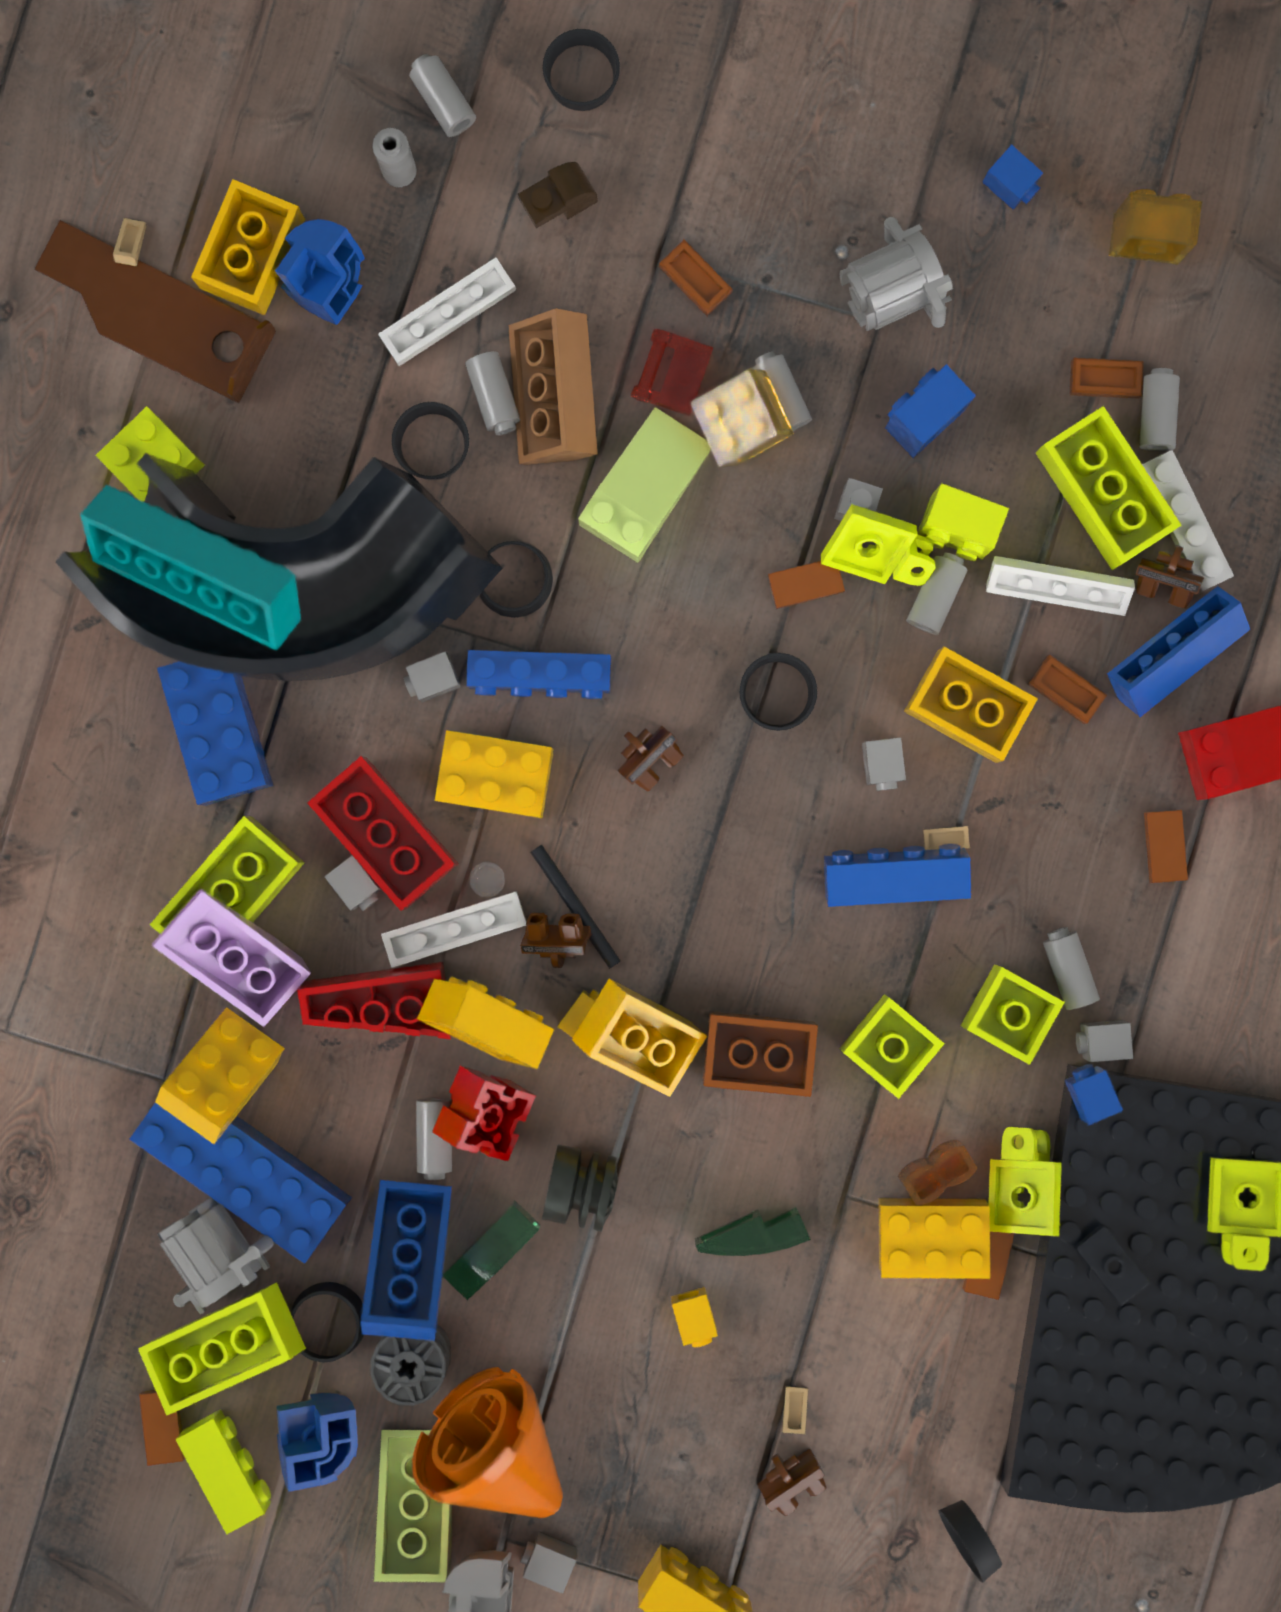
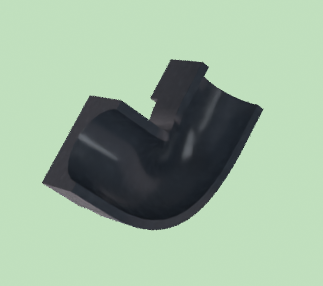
(366, 575)

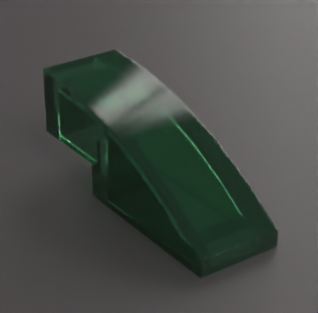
(753, 1236)
(491, 1250)

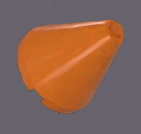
(489, 1449)

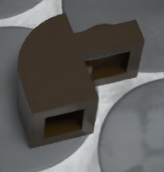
(562, 191)

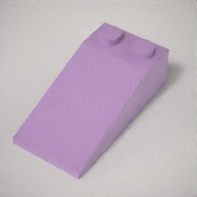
(233, 957)

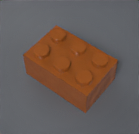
(760, 1054)

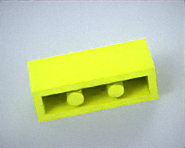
(224, 1471)

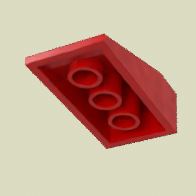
(1234, 753)

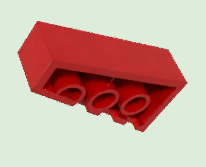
(372, 1000)

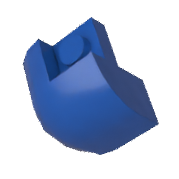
(322, 268)
(316, 1439)

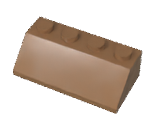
(553, 387)

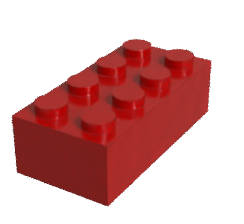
(382, 833)

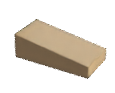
(129, 242)
(955, 835)
(795, 1410)

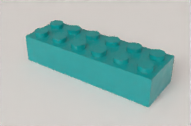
(192, 566)

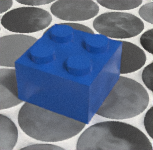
(928, 412)

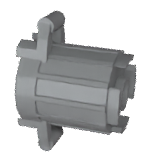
(897, 280)
(211, 1254)

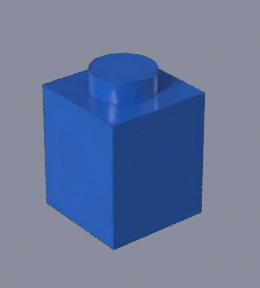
(1013, 178)
(1093, 1094)

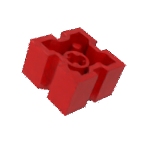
(483, 1113)

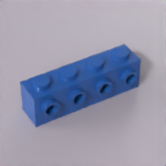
(1179, 651)
(539, 672)
(897, 876)

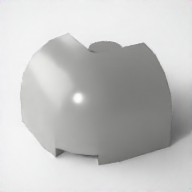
(481, 1583)

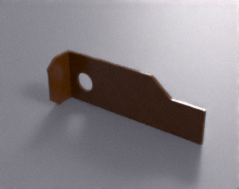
(156, 312)

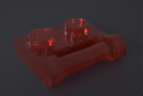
(683, 376)

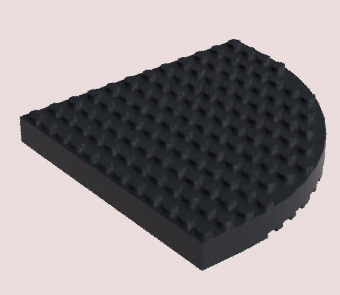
(1183, 1381)

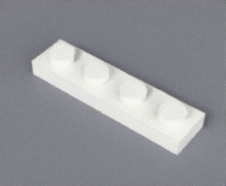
(447, 311)
(1195, 531)
(1060, 585)
(454, 929)

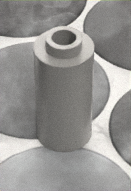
(442, 95)
(394, 157)
(785, 388)
(493, 392)
(1159, 410)
(937, 594)
(1070, 968)
(433, 1153)

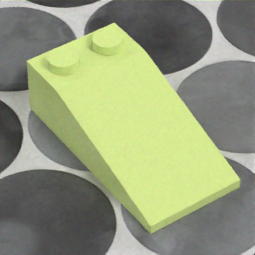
(645, 484)
(411, 1526)

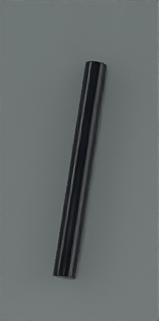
(575, 905)

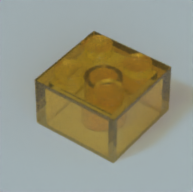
(1155, 227)
(741, 417)

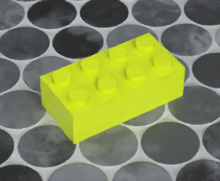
(1107, 488)
(241, 873)
(222, 1349)

